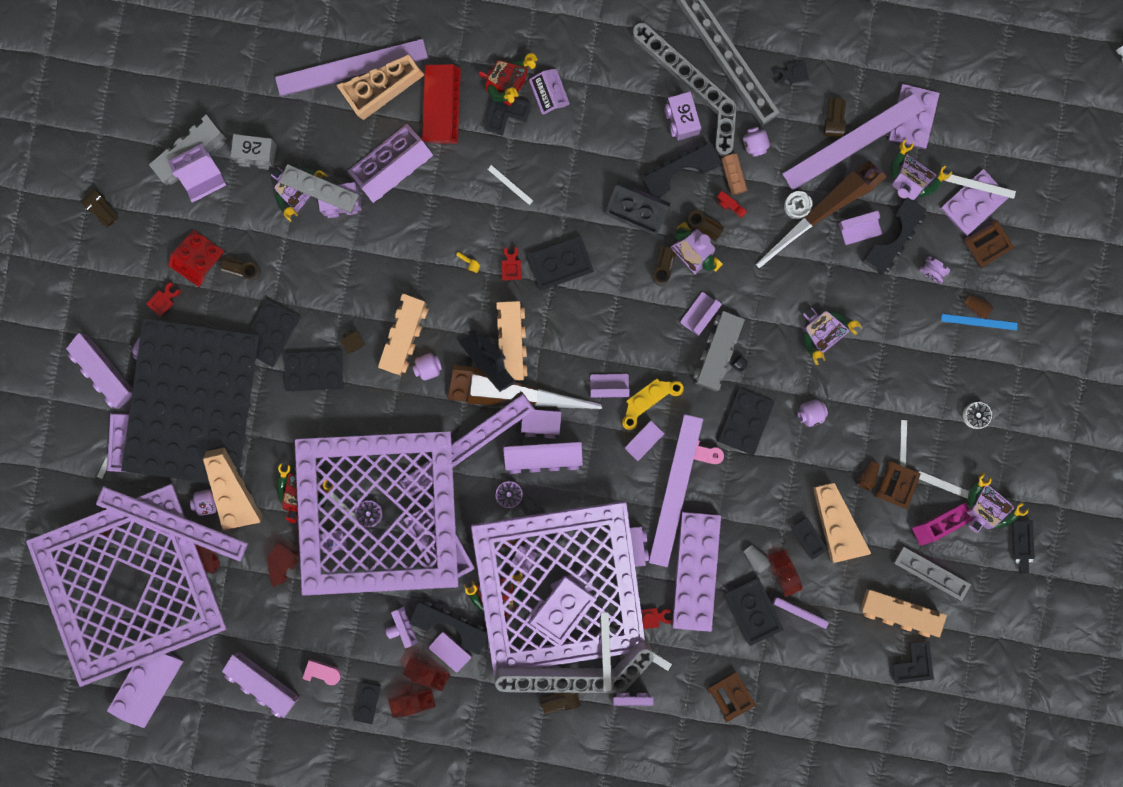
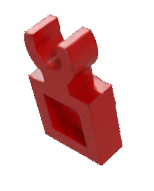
(726, 201)
(511, 268)
(161, 302)
(651, 617)

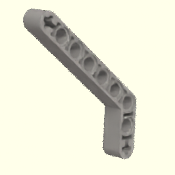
(694, 74)
(639, 656)

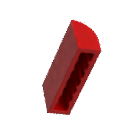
(441, 104)

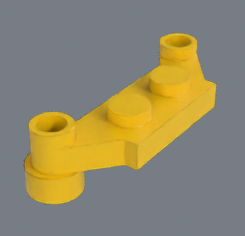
(648, 397)

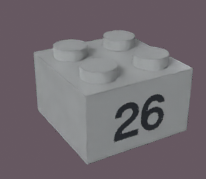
(253, 151)

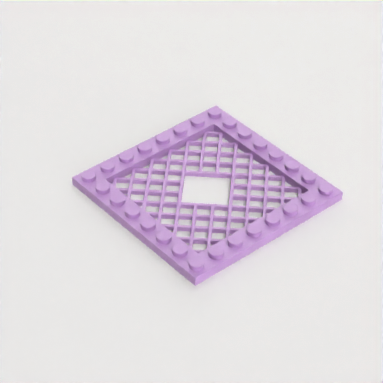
(306, 470)
(557, 522)
(67, 619)

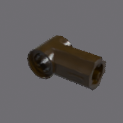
(835, 120)
(96, 204)
(706, 226)
(664, 264)
(239, 268)
(559, 702)

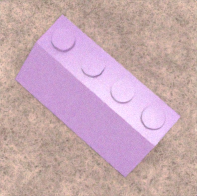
(390, 163)
(100, 370)
(543, 456)
(463, 562)
(260, 684)
(144, 689)

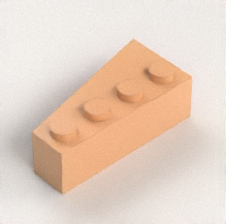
(380, 86)
(403, 334)
(511, 337)
(229, 491)
(839, 527)
(902, 612)

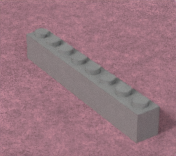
(729, 60)

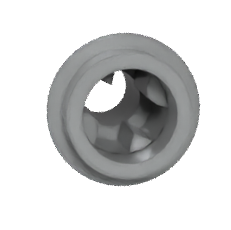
(757, 559)

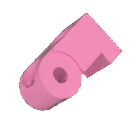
(707, 455)
(323, 671)

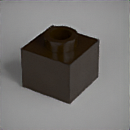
(352, 341)

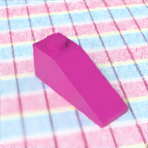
(942, 524)

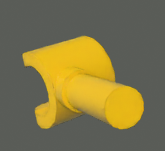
(473, 265)

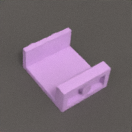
(197, 172)

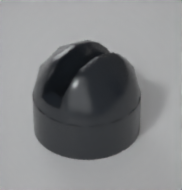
(739, 363)

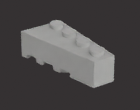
(205, 134)
(719, 351)

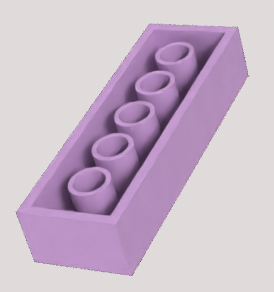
(696, 571)

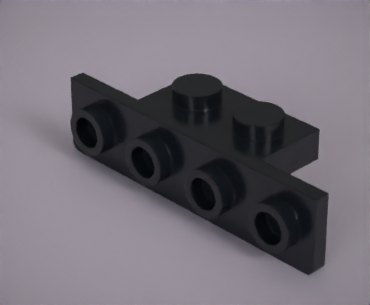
(488, 359)

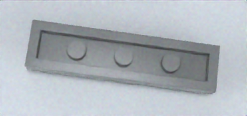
(319, 188)
(932, 573)

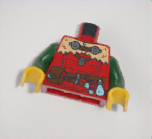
(507, 78)
(287, 493)
(476, 596)

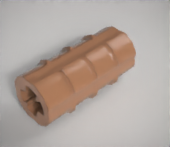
(734, 174)

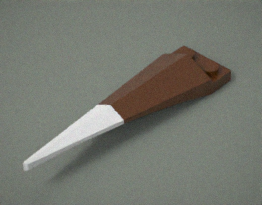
(848, 190)
(475, 388)

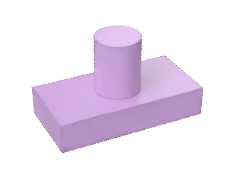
(402, 628)

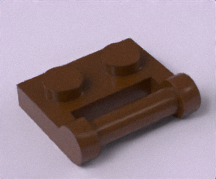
(993, 248)
(903, 488)
(737, 693)

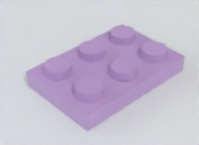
(917, 128)
(972, 206)
(562, 610)
(640, 699)

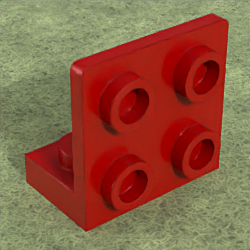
(195, 257)

